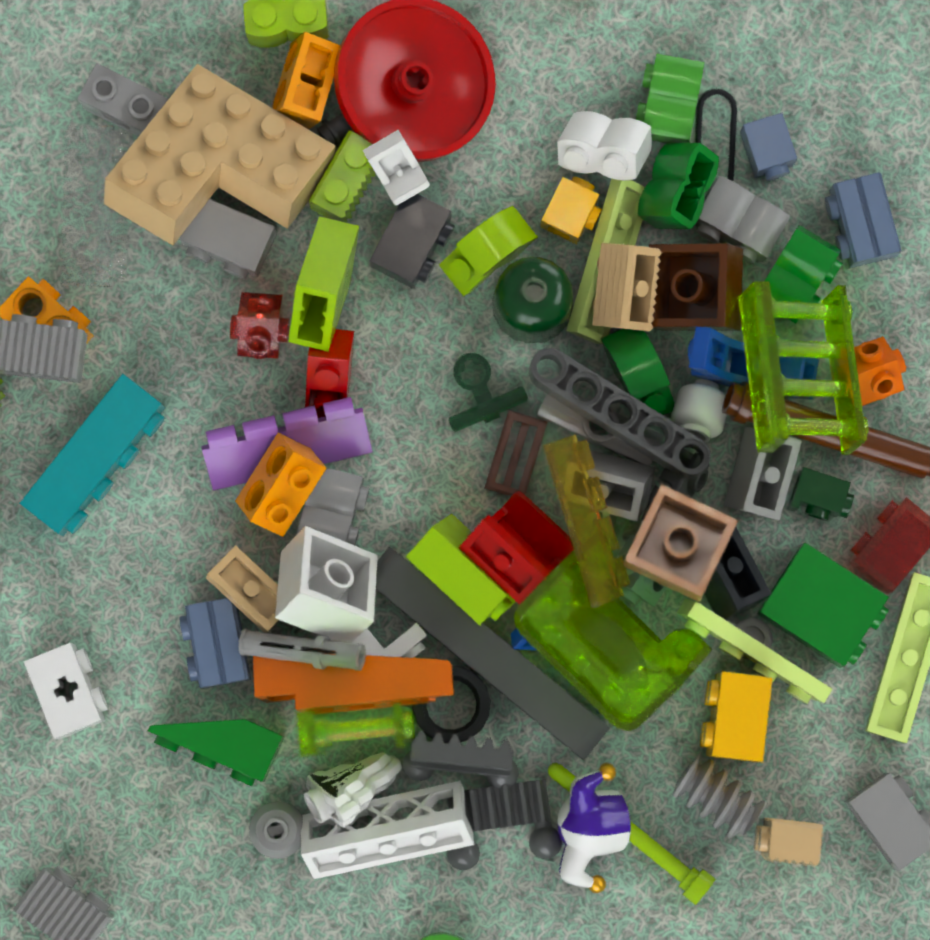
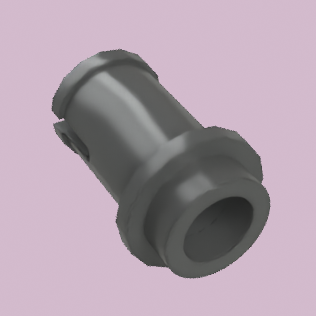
(334, 129)

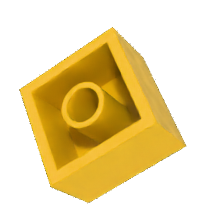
(737, 716)

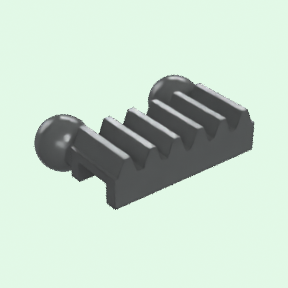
(453, 757)
(508, 807)

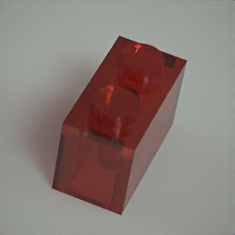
(894, 546)

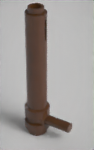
(879, 448)

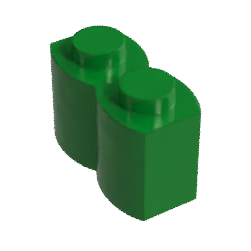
(678, 186)
(802, 268)

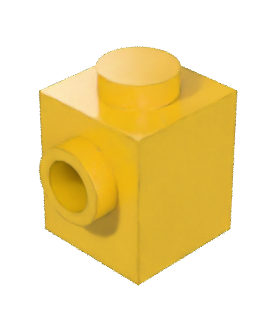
(572, 209)

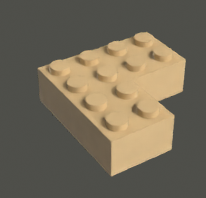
(212, 140)

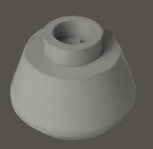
(289, 825)

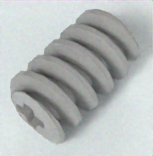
(718, 797)

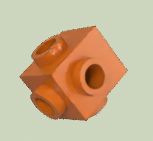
(878, 370)

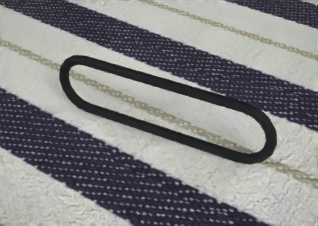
(732, 125)

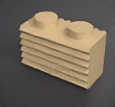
(626, 286)
(789, 841)

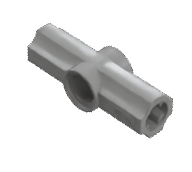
(566, 418)

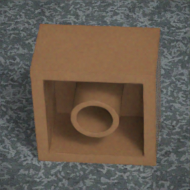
(680, 543)

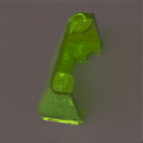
(606, 648)

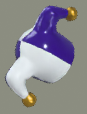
(591, 826)

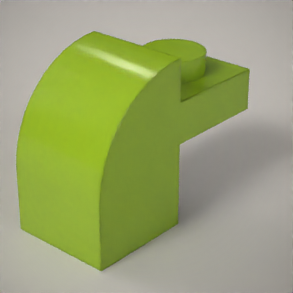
(487, 249)

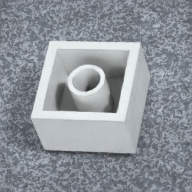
(326, 586)

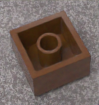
(698, 287)

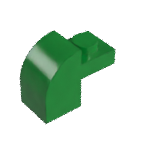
(639, 368)

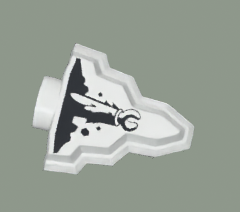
(349, 787)

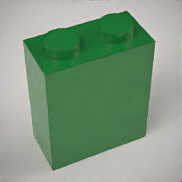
(824, 606)

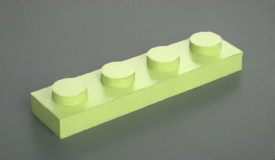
(616, 225)
(739, 644)
(904, 666)

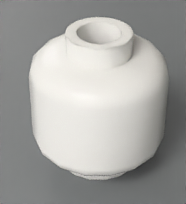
(700, 409)

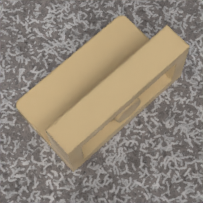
(246, 588)

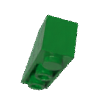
(233, 743)

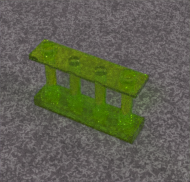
(769, 386)
(317, 733)

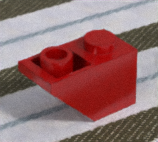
(329, 371)

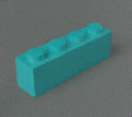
(93, 455)

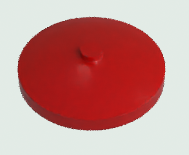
(415, 73)

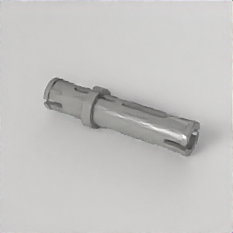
(346, 656)

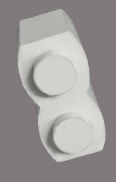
(604, 145)

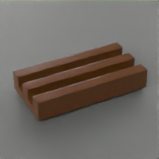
(526, 421)

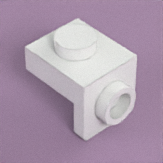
(396, 167)

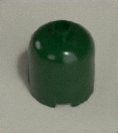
(533, 300)

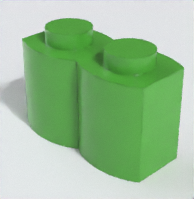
(671, 98)

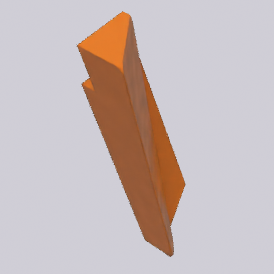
(338, 689)

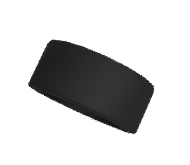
(478, 720)

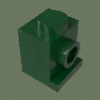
(821, 495)

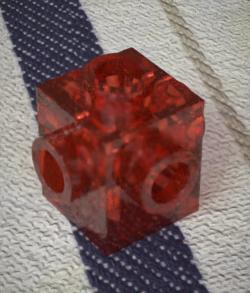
(260, 325)

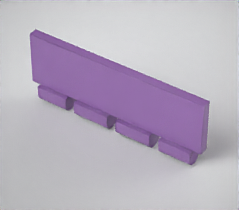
(332, 438)

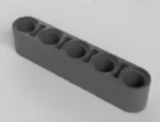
(640, 414)

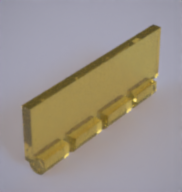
(590, 534)

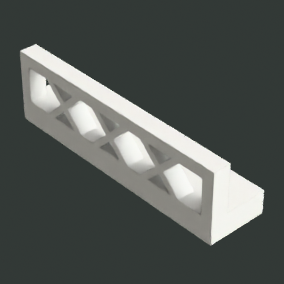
(385, 838)

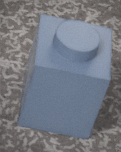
(769, 147)

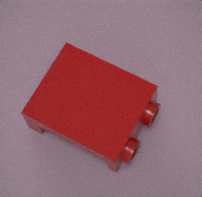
(517, 546)

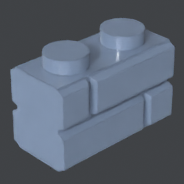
(863, 220)
(214, 636)

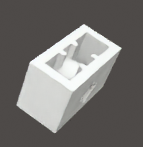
(47, 677)

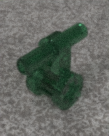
(487, 407)

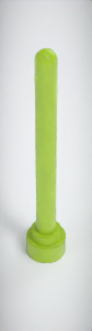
(692, 881)

